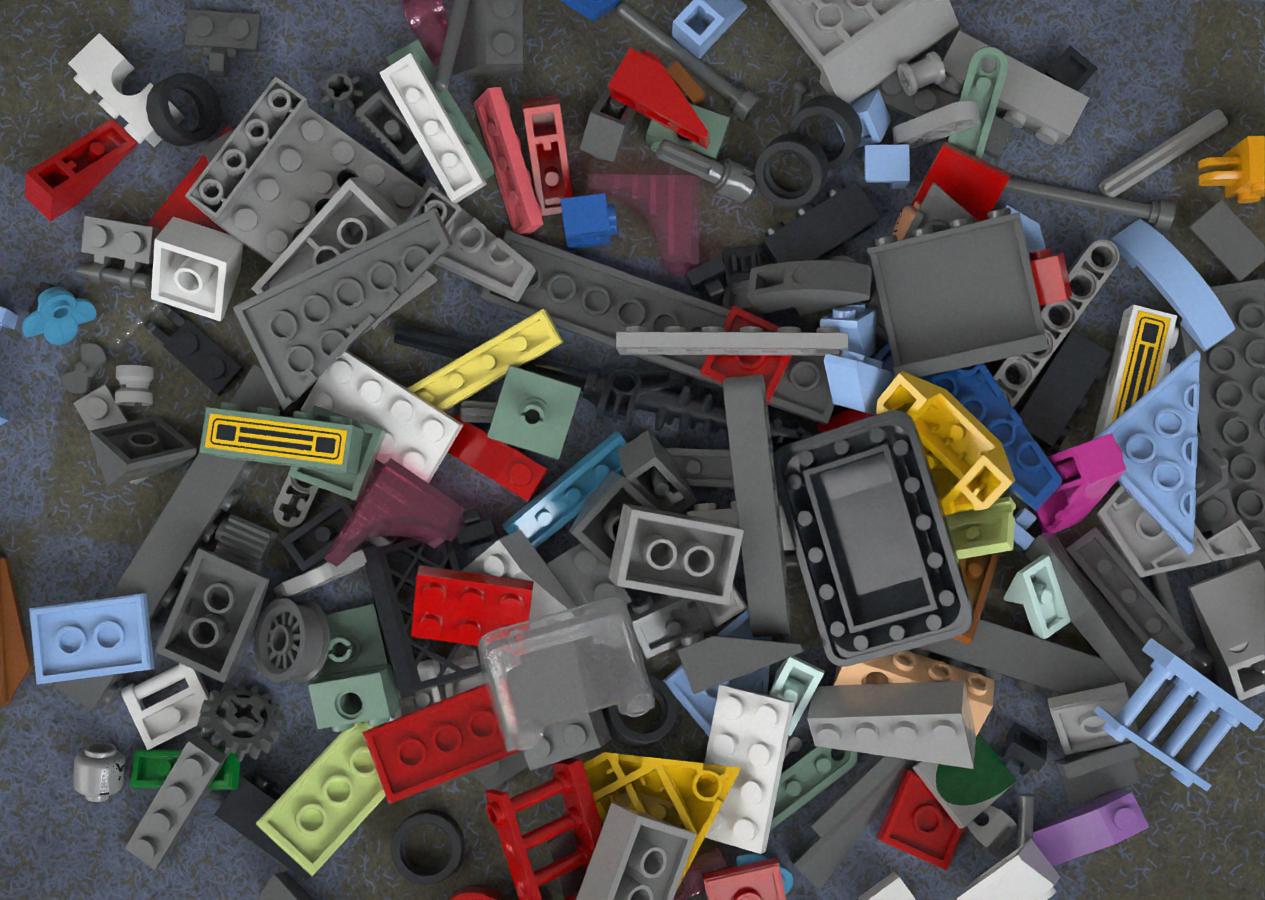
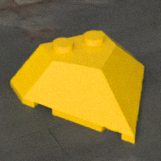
(960, 450)
(664, 788)

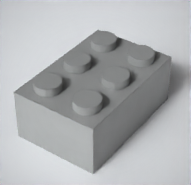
(675, 554)

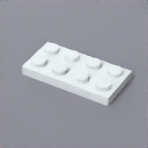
(415, 429)
(751, 734)

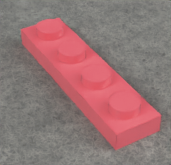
(508, 162)

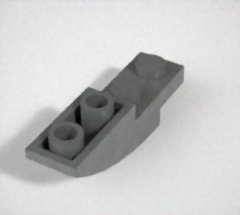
(800, 284)

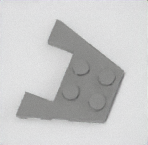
(1152, 550)

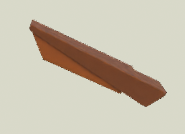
(14, 646)

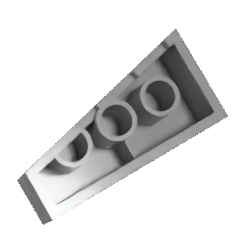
(896, 720)

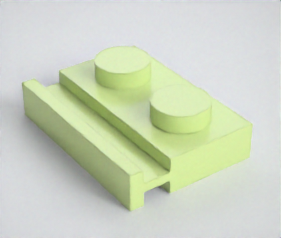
(984, 529)

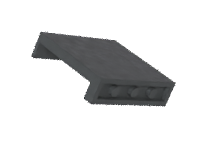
(958, 295)

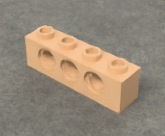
(911, 667)

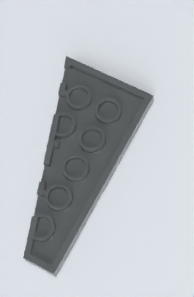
(323, 311)

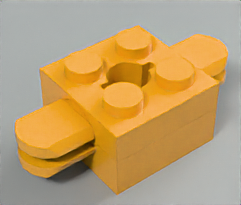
(1239, 170)

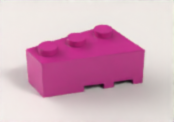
(1086, 477)

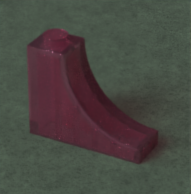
(666, 206)
(397, 506)

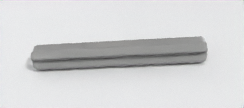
(1163, 153)

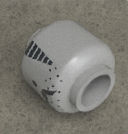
(98, 771)

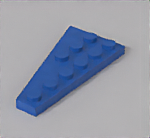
(984, 399)

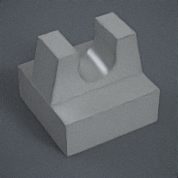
(996, 831)

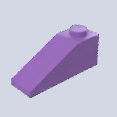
(1090, 827)

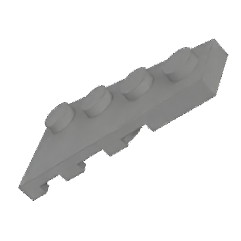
(483, 256)

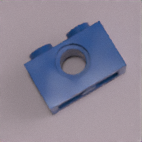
(588, 221)

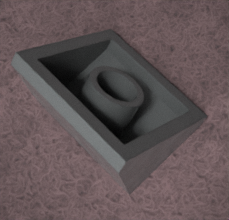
(139, 449)

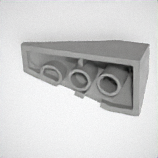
(343, 223)

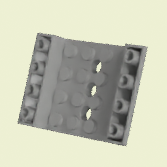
(863, 40)
(286, 164)

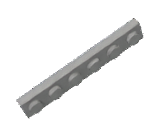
(717, 342)

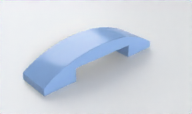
(1177, 281)

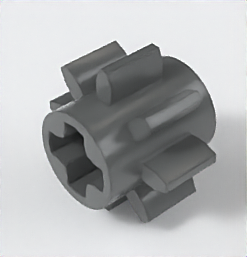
(347, 99)

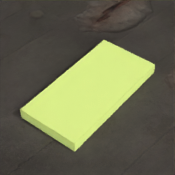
(326, 801)

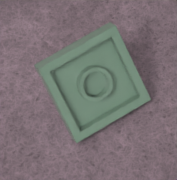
(534, 411)
(344, 484)
(354, 641)

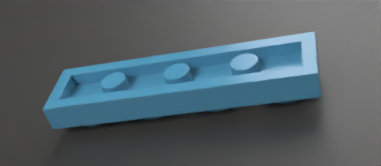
(567, 494)

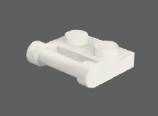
(171, 715)

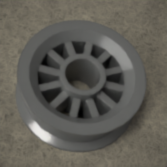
(292, 640)

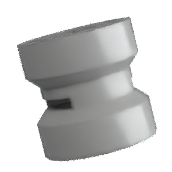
(134, 385)

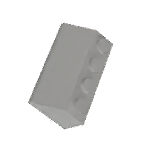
(636, 858)

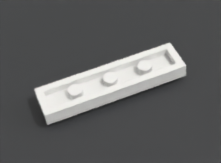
(433, 128)

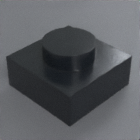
(1071, 69)

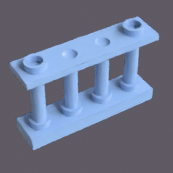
(1187, 683)

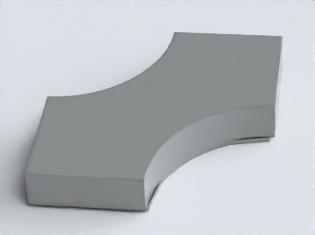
(319, 576)

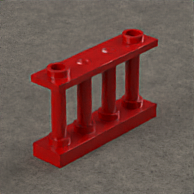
(580, 817)

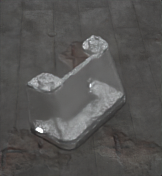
(563, 669)

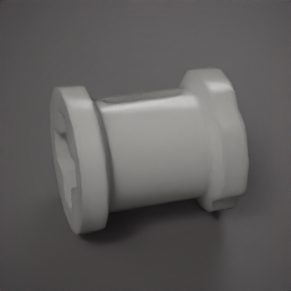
(921, 73)

